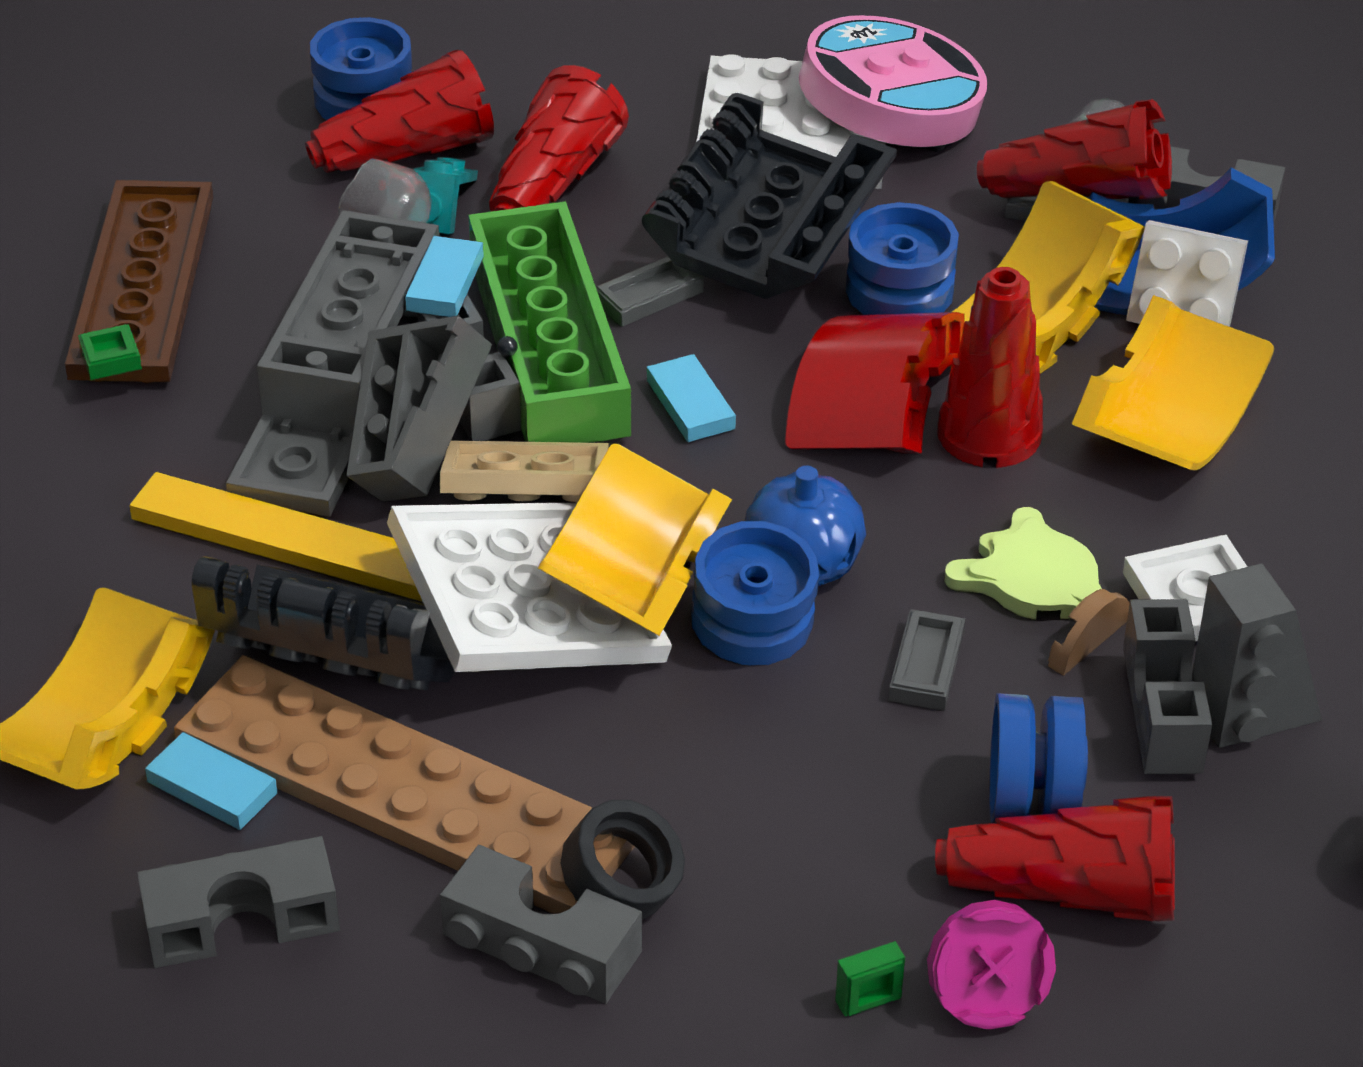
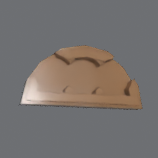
(1096, 620)

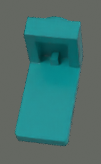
(443, 181)

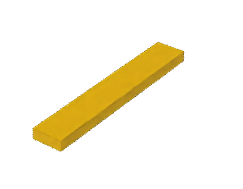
(274, 533)

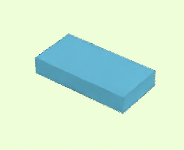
(444, 276)
(691, 398)
(211, 780)

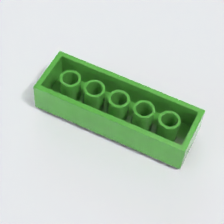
(546, 300)

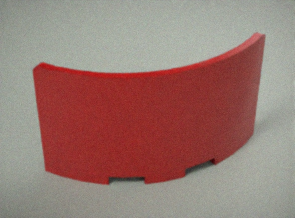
(868, 381)

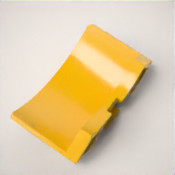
(1069, 257)
(1180, 387)
(633, 538)
(106, 692)

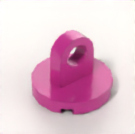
(991, 964)

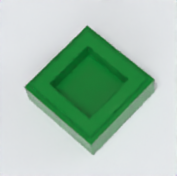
(109, 351)
(870, 979)

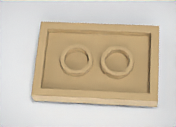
(519, 469)

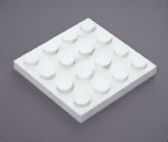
(785, 105)
(494, 604)

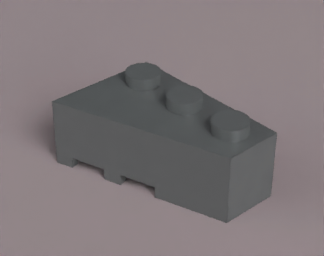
(411, 403)
(1252, 659)

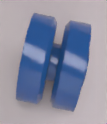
(356, 61)
(901, 260)
(754, 592)
(1043, 760)

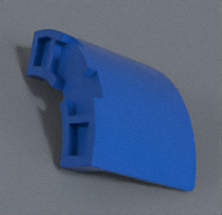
(1229, 207)

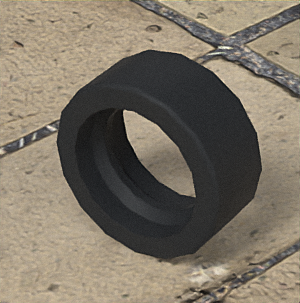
(642, 829)

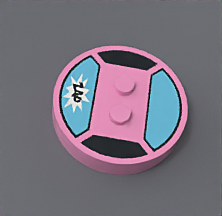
(892, 81)

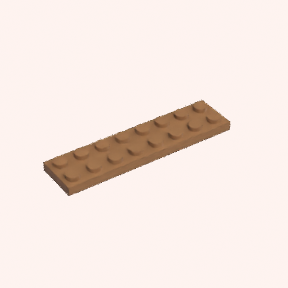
(392, 777)

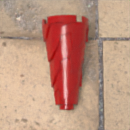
(423, 113)
(560, 138)
(1106, 154)
(995, 381)
(1082, 857)

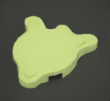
(1028, 568)

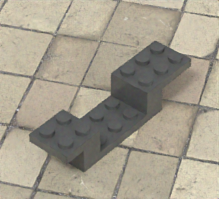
(317, 361)

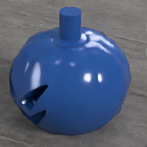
(817, 511)

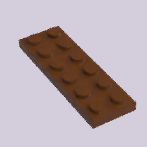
(144, 272)

